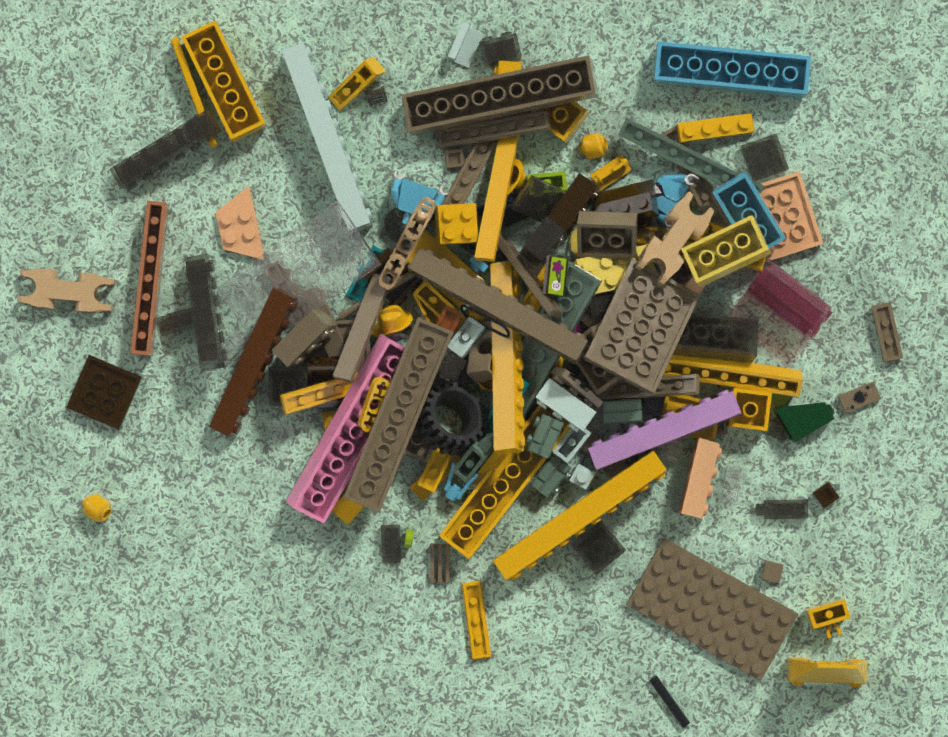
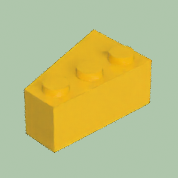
(433, 303)

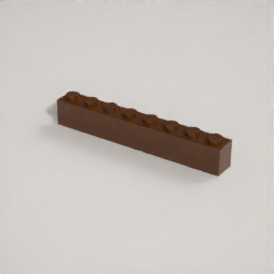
(254, 362)

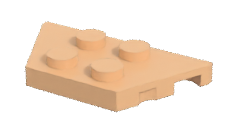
(239, 226)

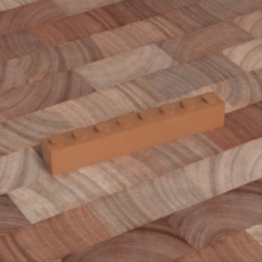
(149, 278)

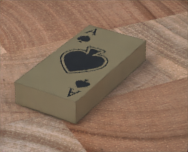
(859, 397)

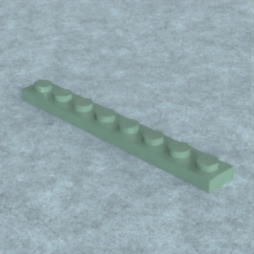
(678, 153)

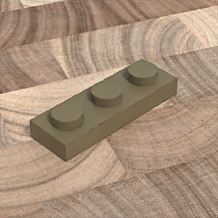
(887, 332)

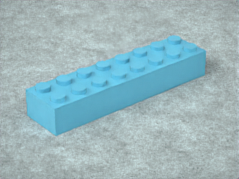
(732, 69)

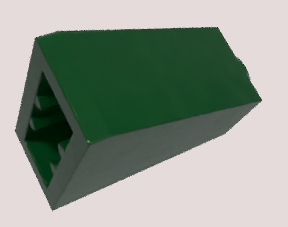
(804, 419)

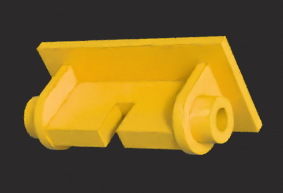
(611, 172)

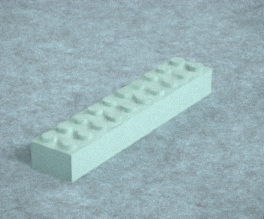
(325, 131)

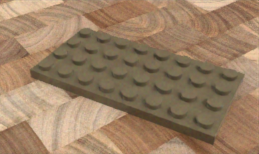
(712, 609)

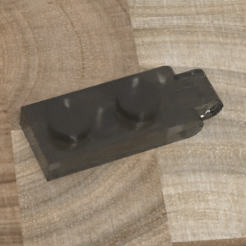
(783, 509)

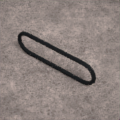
(487, 317)

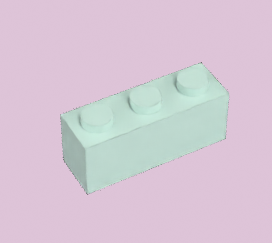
(565, 405)

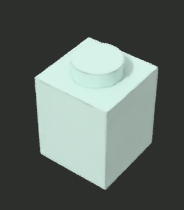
(581, 476)

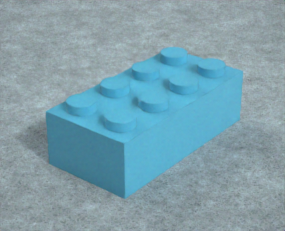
(741, 199)

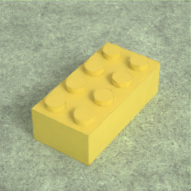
(726, 251)
(609, 270)

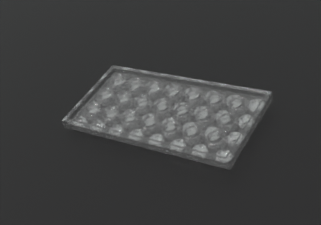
(310, 263)

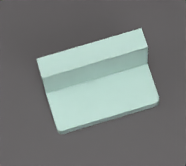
(465, 45)
(466, 337)

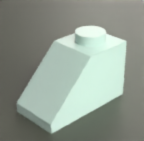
(571, 445)

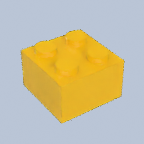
(566, 119)
(456, 224)
(754, 409)

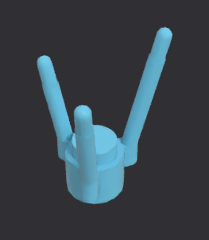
(456, 491)

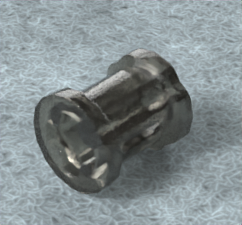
(383, 98)

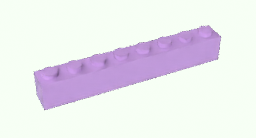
(664, 431)

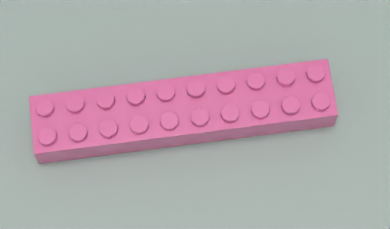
(343, 440)

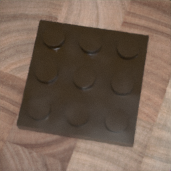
(104, 392)

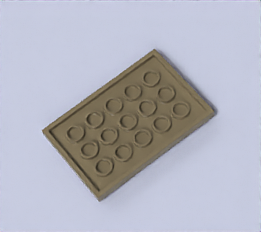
(641, 327)

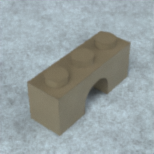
(480, 362)

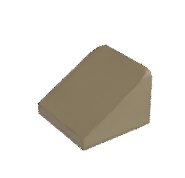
(772, 571)

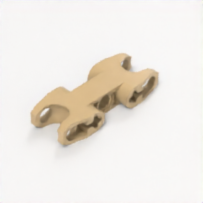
(412, 234)
(666, 251)
(50, 289)

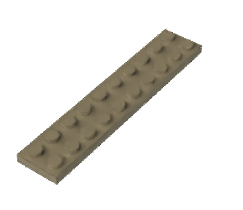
(398, 414)

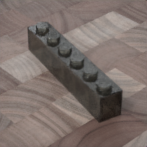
(165, 150)
(205, 313)

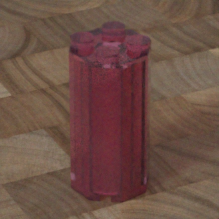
(789, 300)

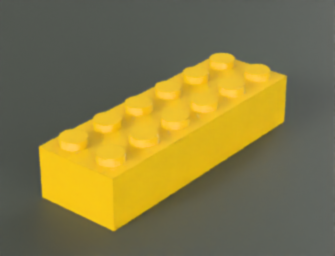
(224, 81)

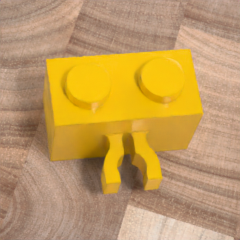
(828, 614)

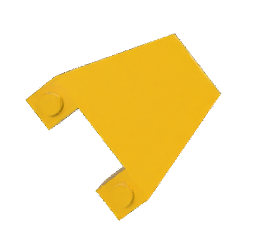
(848, 672)

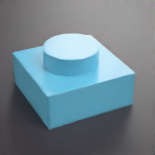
(477, 265)

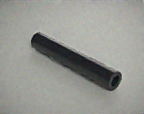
(669, 701)

